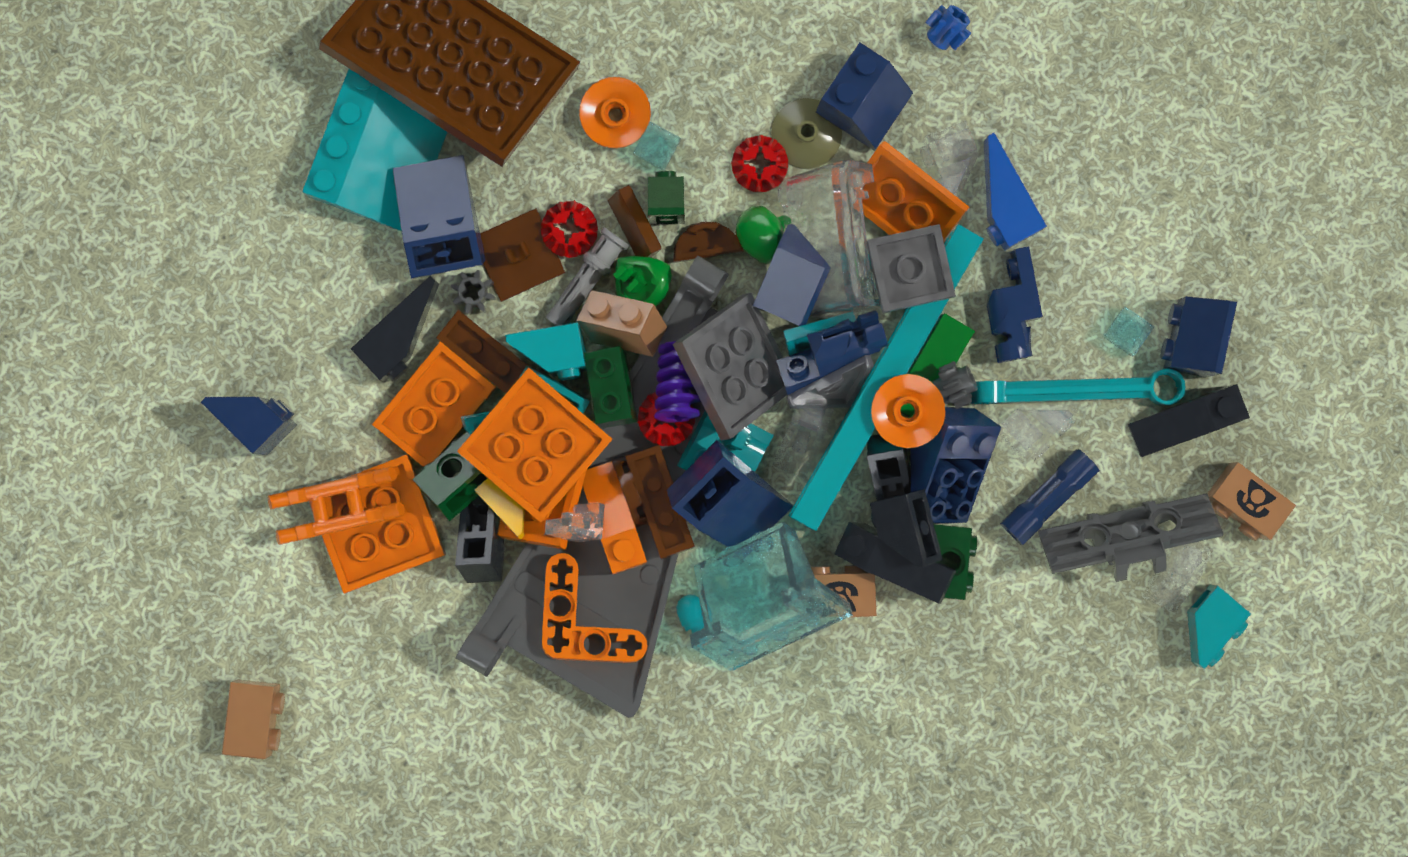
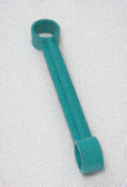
(1076, 389)

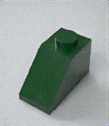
(666, 198)

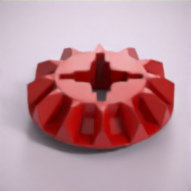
(747, 175)
(579, 242)
(662, 434)

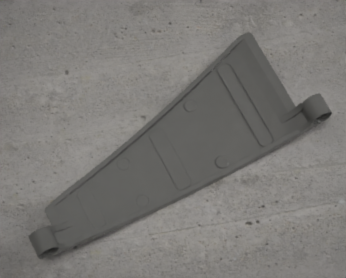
(604, 600)

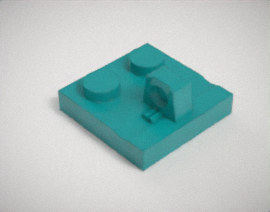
(747, 445)

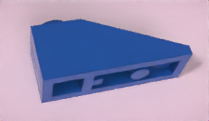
(1008, 203)

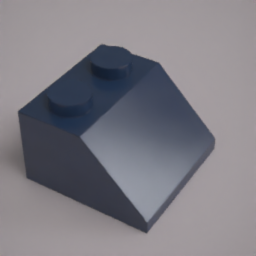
(865, 97)
(1198, 336)
(253, 420)

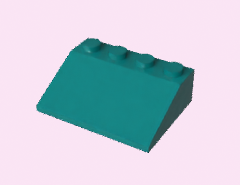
(361, 147)

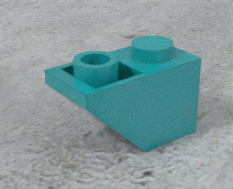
(1212, 623)

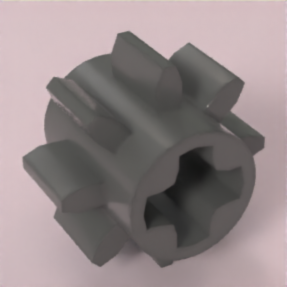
(463, 290)
(956, 384)

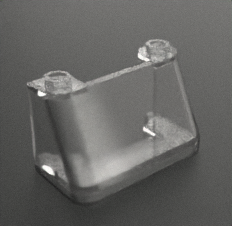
(830, 215)

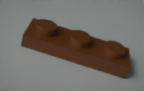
(482, 351)
(652, 481)

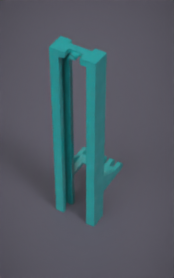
(893, 361)

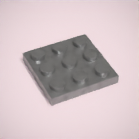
(733, 366)

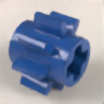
(948, 27)

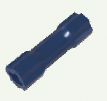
(1051, 495)

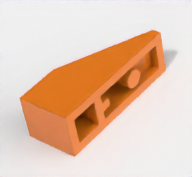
(619, 532)

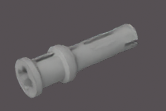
(595, 265)

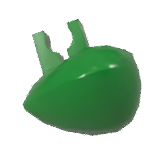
(760, 232)
(642, 279)

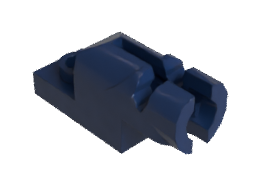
(1013, 307)
(832, 350)

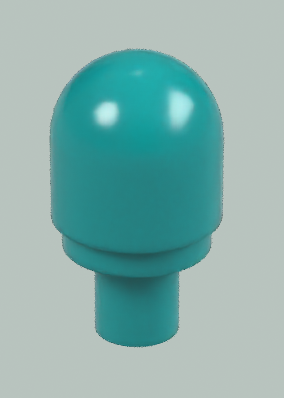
(690, 613)

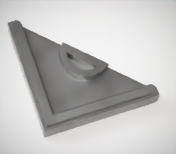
(834, 389)

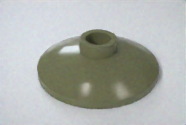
(803, 151)

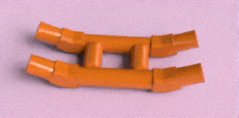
(316, 495)

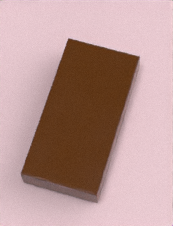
(634, 223)

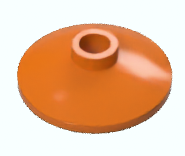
(609, 95)
(927, 416)

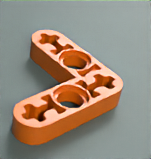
(577, 634)

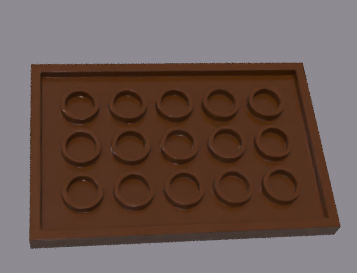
(455, 66)

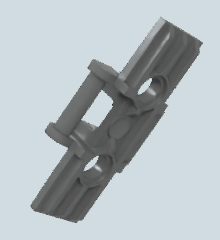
(1130, 535)

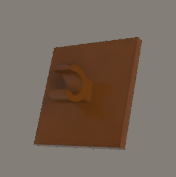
(519, 256)

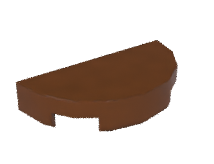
(706, 241)
(630, 491)

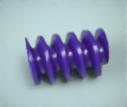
(674, 388)

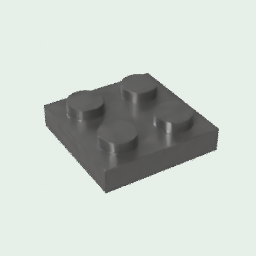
(910, 268)

